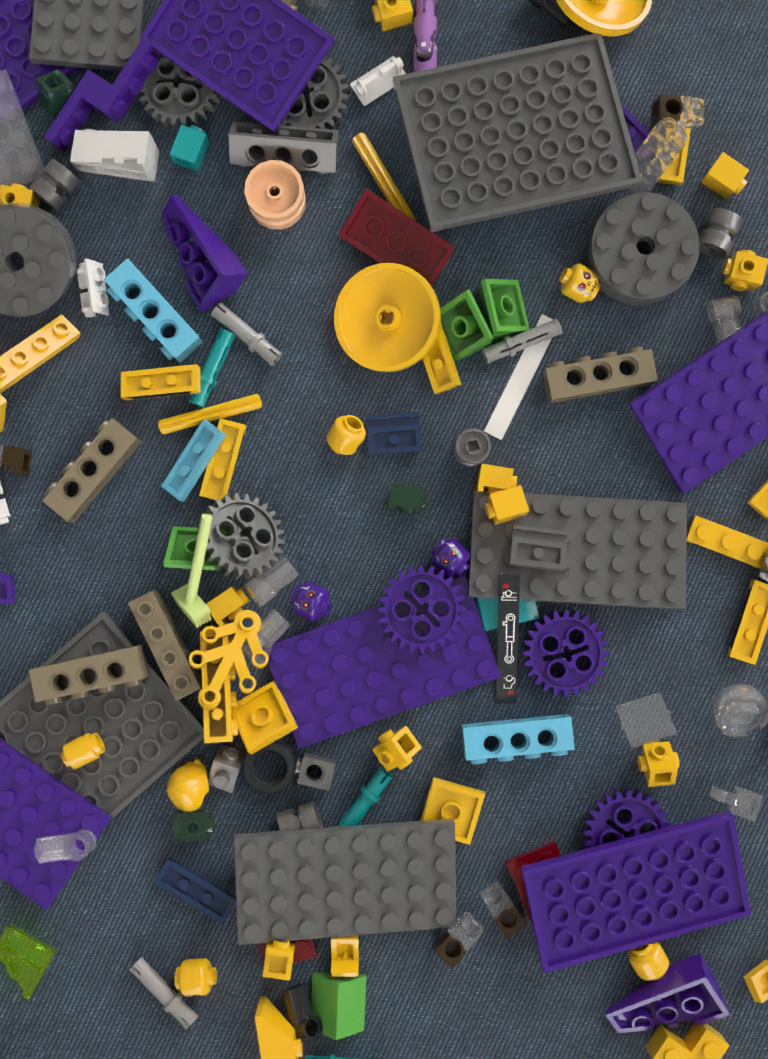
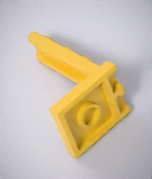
(33, 353)

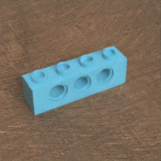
(128, 277)
(559, 743)

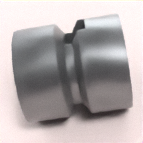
(54, 184)
(720, 229)
(472, 447)
(305, 818)

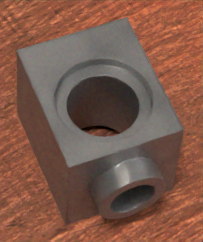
(324, 780)

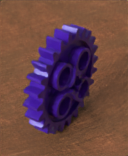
(438, 591)
(570, 676)
(640, 811)

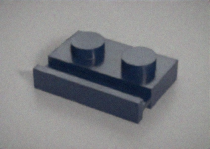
(393, 433)

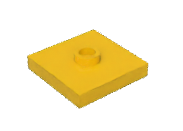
(263, 717)
(454, 802)

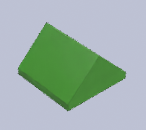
(503, 307)
(464, 326)
(182, 548)
(339, 1003)

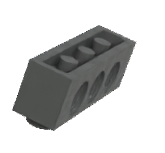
(295, 139)

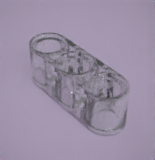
(663, 147)

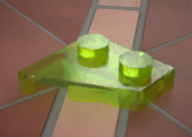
(25, 958)

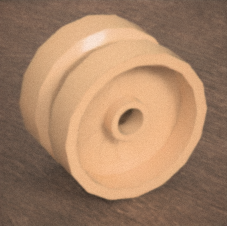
(275, 194)

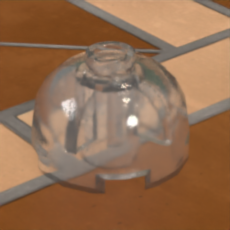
(739, 710)

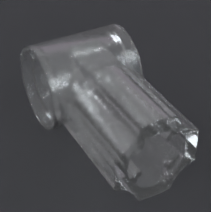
(725, 315)
(268, 584)
(270, 631)
(64, 847)

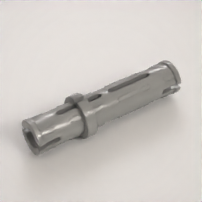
(255, 341)
(513, 344)
(162, 991)

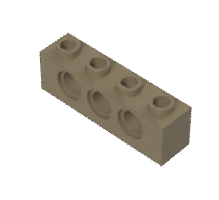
(640, 362)
(106, 467)
(166, 644)
(45, 678)

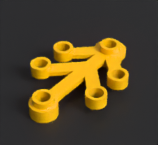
(231, 654)

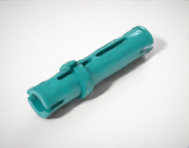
(212, 367)
(369, 795)

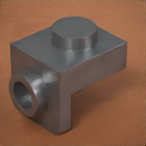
(226, 768)

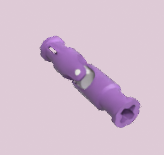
(425, 31)

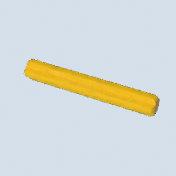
(380, 174)
(210, 414)

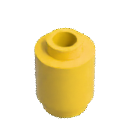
(82, 750)

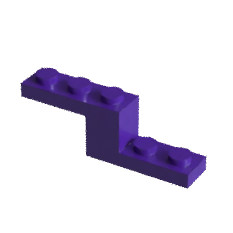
(102, 96)

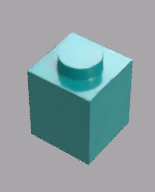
(190, 147)

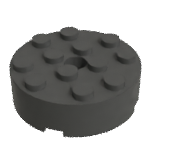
(664, 233)
(47, 258)

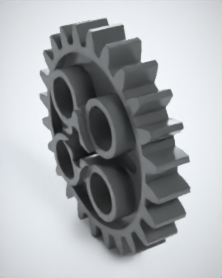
(180, 88)
(330, 91)
(258, 524)

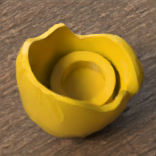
(188, 786)

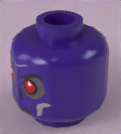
(451, 557)
(311, 601)

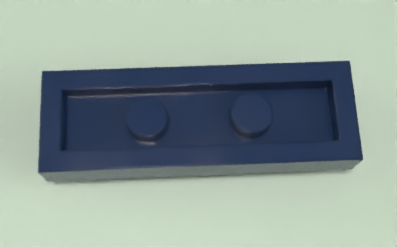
(196, 890)

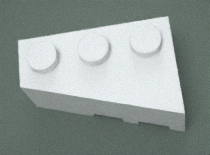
(115, 153)

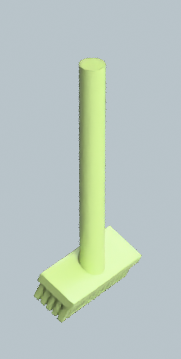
(186, 596)

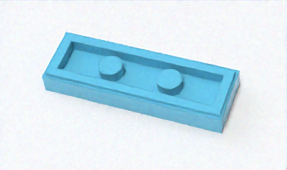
(193, 460)

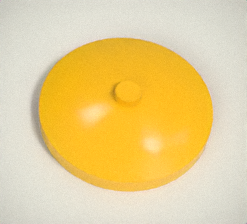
(606, 16)
(387, 317)

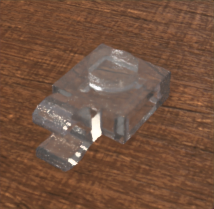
(740, 802)

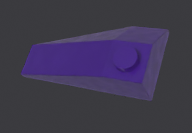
(208, 262)
(682, 995)

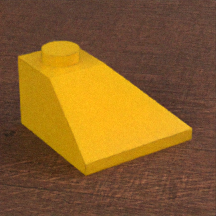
(275, 1033)

